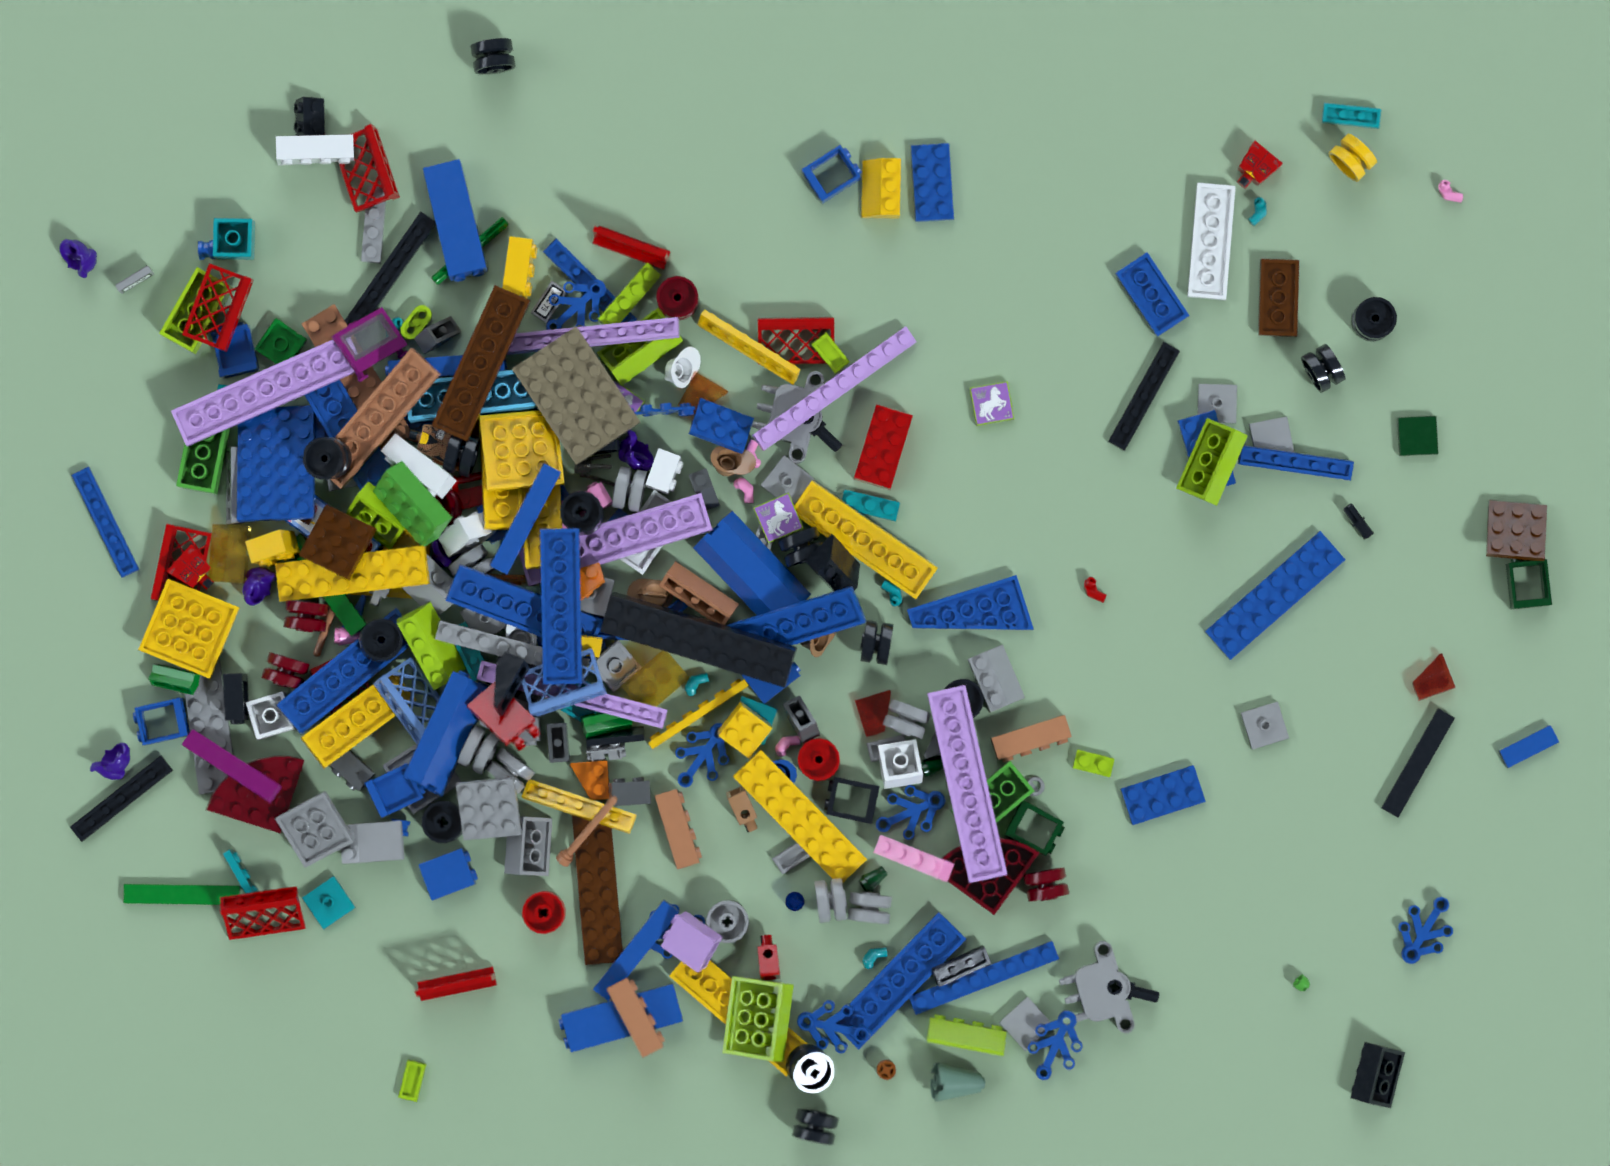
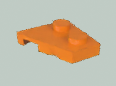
(590, 579)
(593, 778)

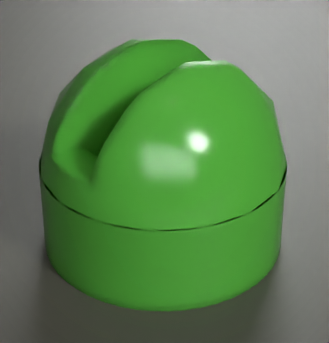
(1301, 983)

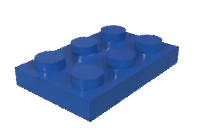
(721, 426)

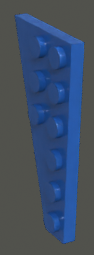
(985, 607)

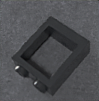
(235, 698)
(871, 803)

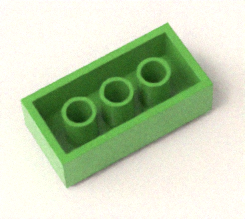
(203, 464)
(412, 504)
(1007, 790)

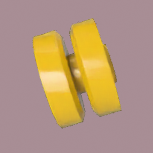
(1352, 157)

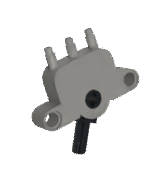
(786, 397)
(1097, 997)

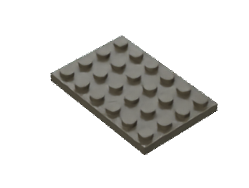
(576, 395)

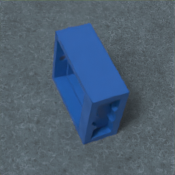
(814, 183)
(181, 717)

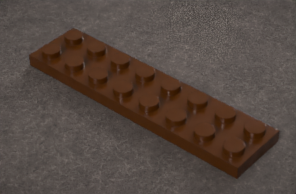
(481, 363)
(598, 894)

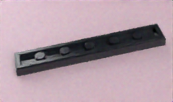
(1143, 396)
(1417, 762)
(121, 798)

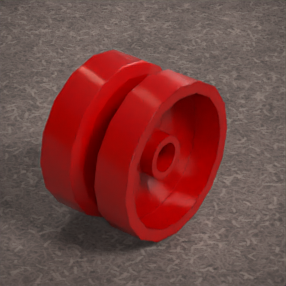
(829, 763)
(532, 912)

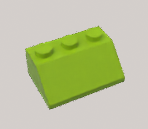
(373, 512)

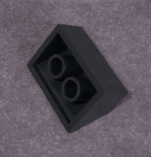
(835, 565)
(1377, 1075)

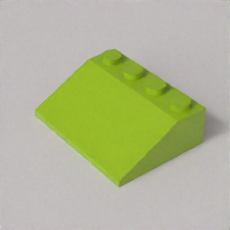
(758, 1018)

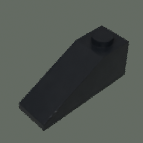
(508, 678)

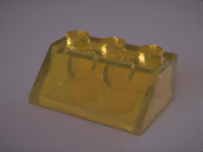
(229, 553)
(656, 680)

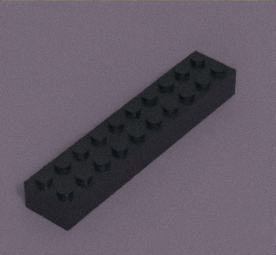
(698, 639)

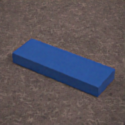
(1528, 746)

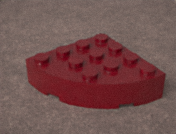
(242, 804)
(993, 891)

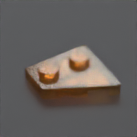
(702, 388)
(513, 579)

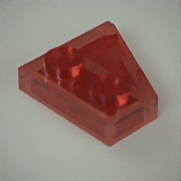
(1433, 680)
(873, 712)

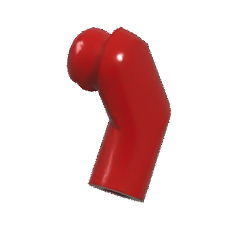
(1092, 591)

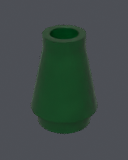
(931, 766)
(872, 879)

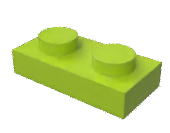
(1093, 763)

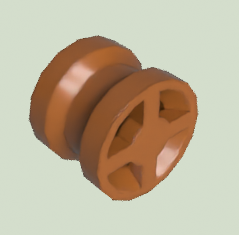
(888, 1072)

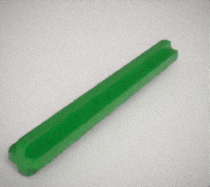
(485, 238)

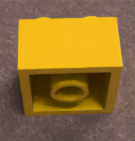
(273, 547)
(744, 729)

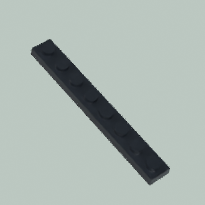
(392, 268)

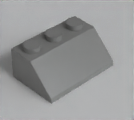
(435, 591)
(996, 678)
(531, 850)

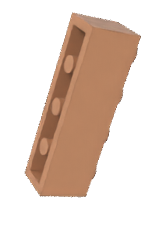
(698, 594)
(1031, 737)
(677, 828)
(635, 1016)

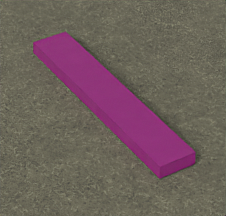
(231, 765)

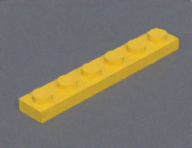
(748, 347)
(704, 708)
(577, 805)

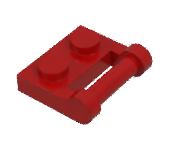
(471, 496)

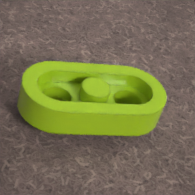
(417, 323)

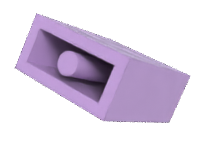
(691, 941)

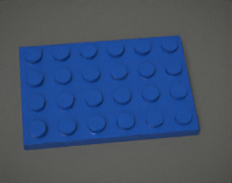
(271, 466)

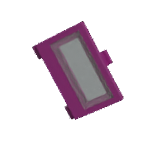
(369, 341)

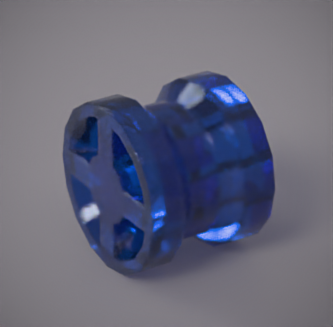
(794, 903)

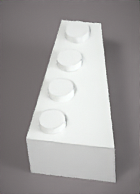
(314, 149)
(429, 474)

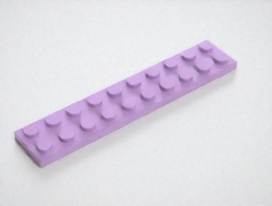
(261, 392)
(638, 533)
(967, 784)

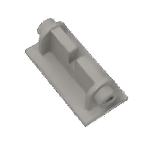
(598, 752)

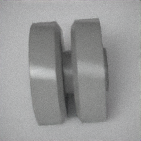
(626, 488)
(472, 559)
(906, 720)
(481, 751)
(511, 768)
(831, 900)
(870, 906)
(738, 918)

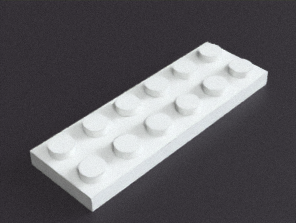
(1211, 241)

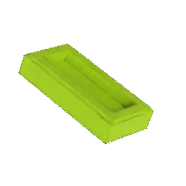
(830, 352)
(412, 1080)

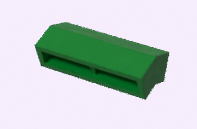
(174, 679)
(603, 723)

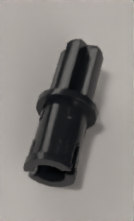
(1358, 521)

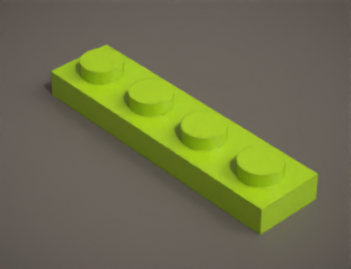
(630, 295)

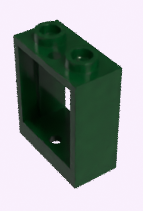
(1545, 583)
(1058, 830)

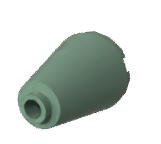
(954, 1082)

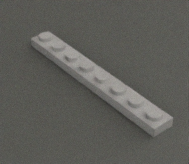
(492, 643)

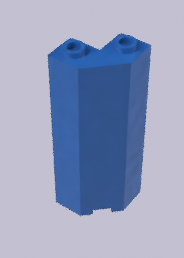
(749, 567)
(445, 735)

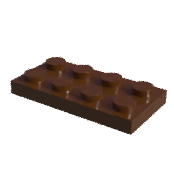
(1278, 297)

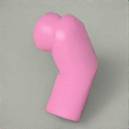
(1447, 193)
(752, 446)
(746, 487)
(784, 744)

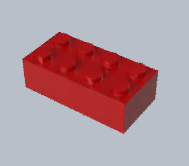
(883, 447)

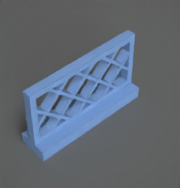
(564, 699)
(399, 705)

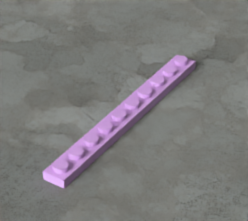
(600, 334)
(834, 388)
(606, 703)

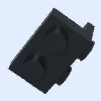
(309, 116)

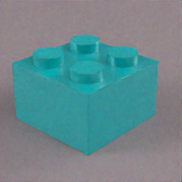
(233, 239)

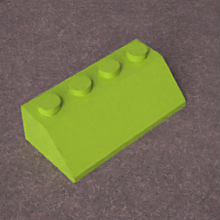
(630, 359)
(1211, 461)
(434, 656)
(966, 1036)

